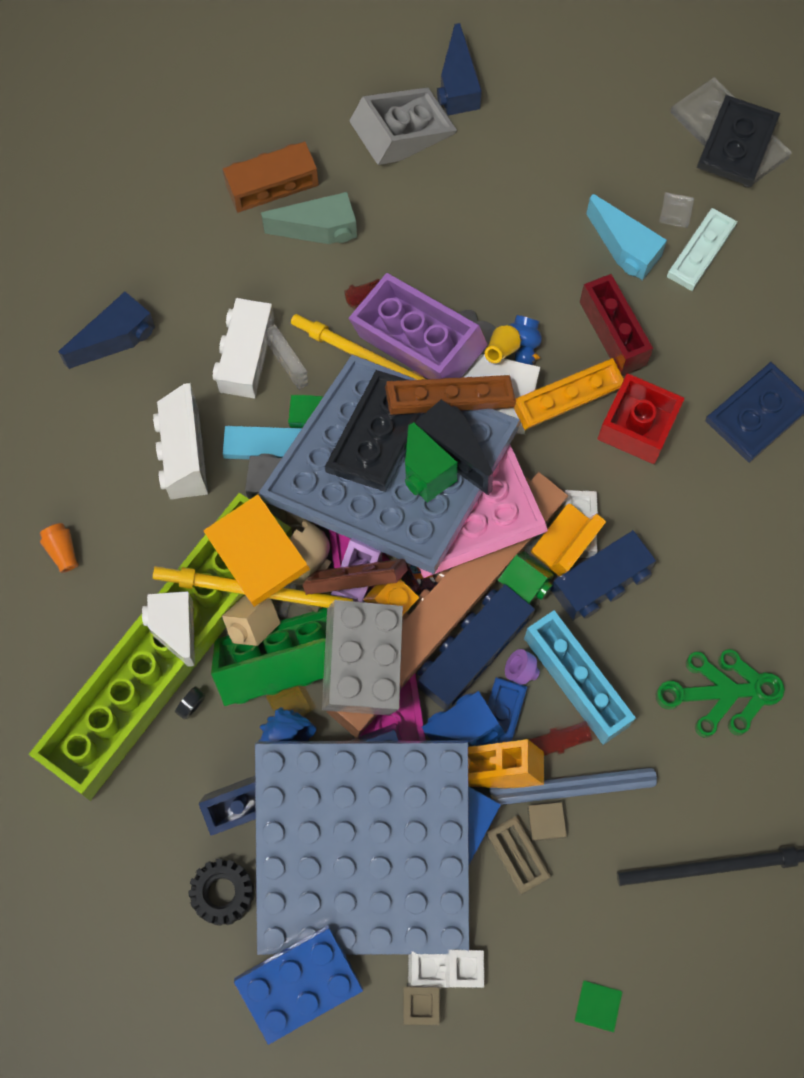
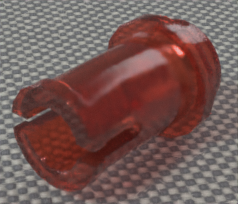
(355, 295)

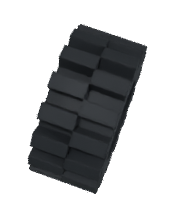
(200, 887)

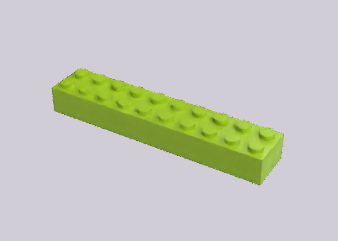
(134, 683)

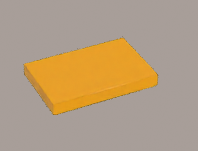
(256, 550)

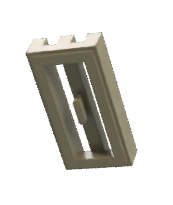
(532, 881)

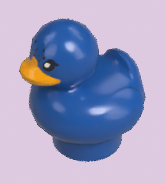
(529, 337)

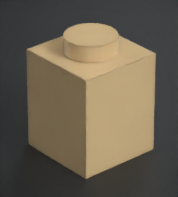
(250, 624)

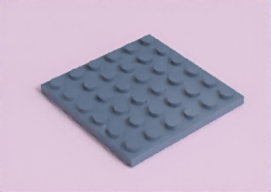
(388, 520)
(363, 845)

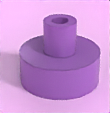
(521, 667)

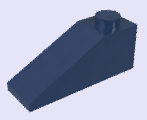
(459, 82)
(112, 331)

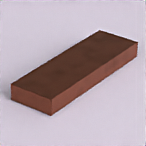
(355, 576)

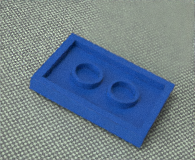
(298, 984)

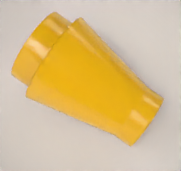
(503, 343)

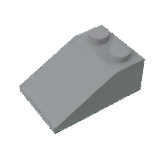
(400, 124)

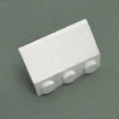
(180, 444)

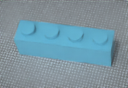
(579, 677)

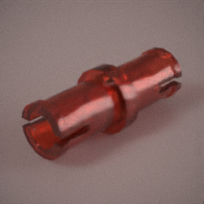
(563, 739)

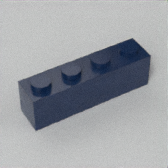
(475, 648)

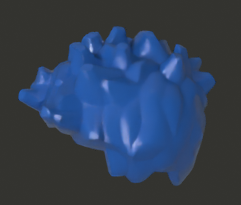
(287, 726)

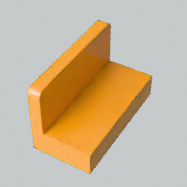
(566, 539)

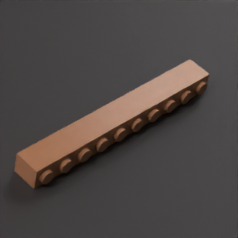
(453, 599)

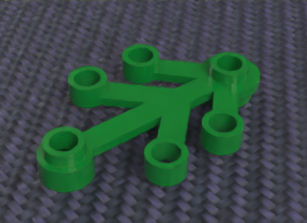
(725, 691)

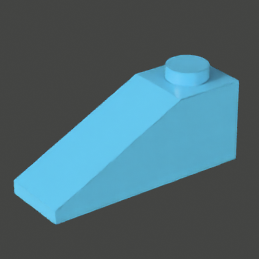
(628, 241)

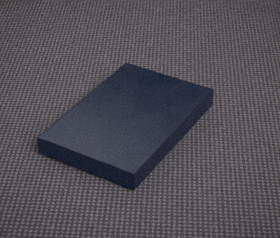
(758, 412)

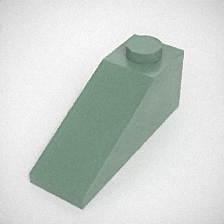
(318, 220)

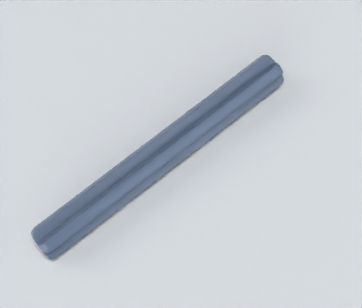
(577, 786)

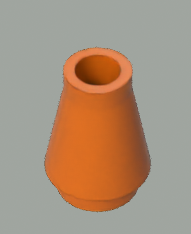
(59, 546)

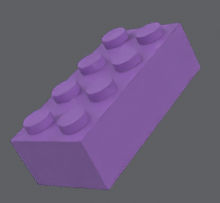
(418, 330)

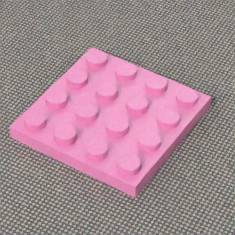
(498, 518)

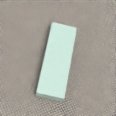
(701, 249)

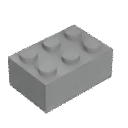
(362, 658)

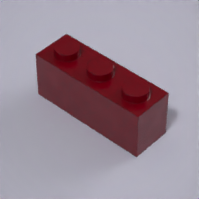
(615, 324)

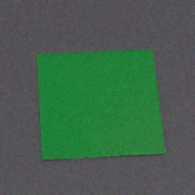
(598, 1006)

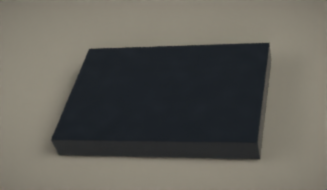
(738, 140)

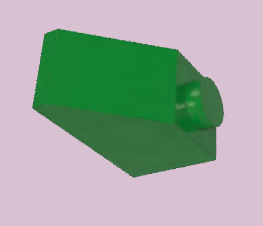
(427, 465)

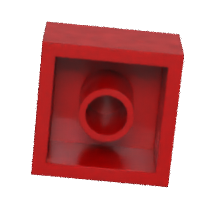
(640, 418)

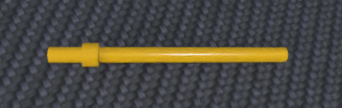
(321, 332)
(188, 578)

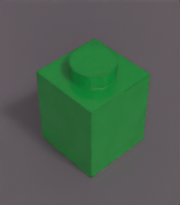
(527, 578)

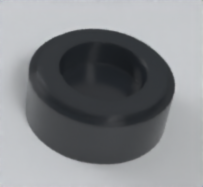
(190, 703)

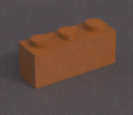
(270, 176)

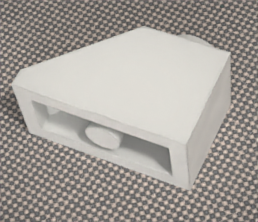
(172, 623)

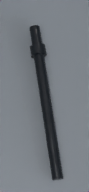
(785, 856)

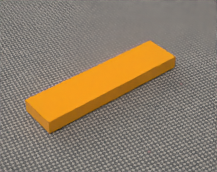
(568, 393)

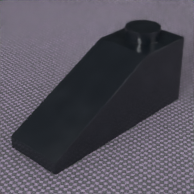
(454, 435)

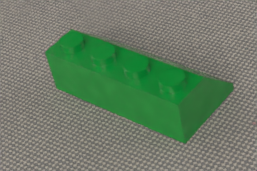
(291, 659)

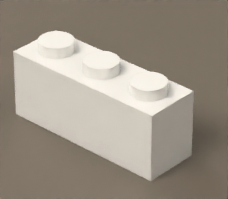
(243, 348)

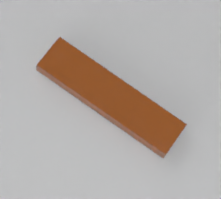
(462, 392)

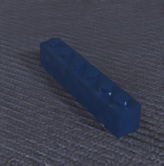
(237, 802)

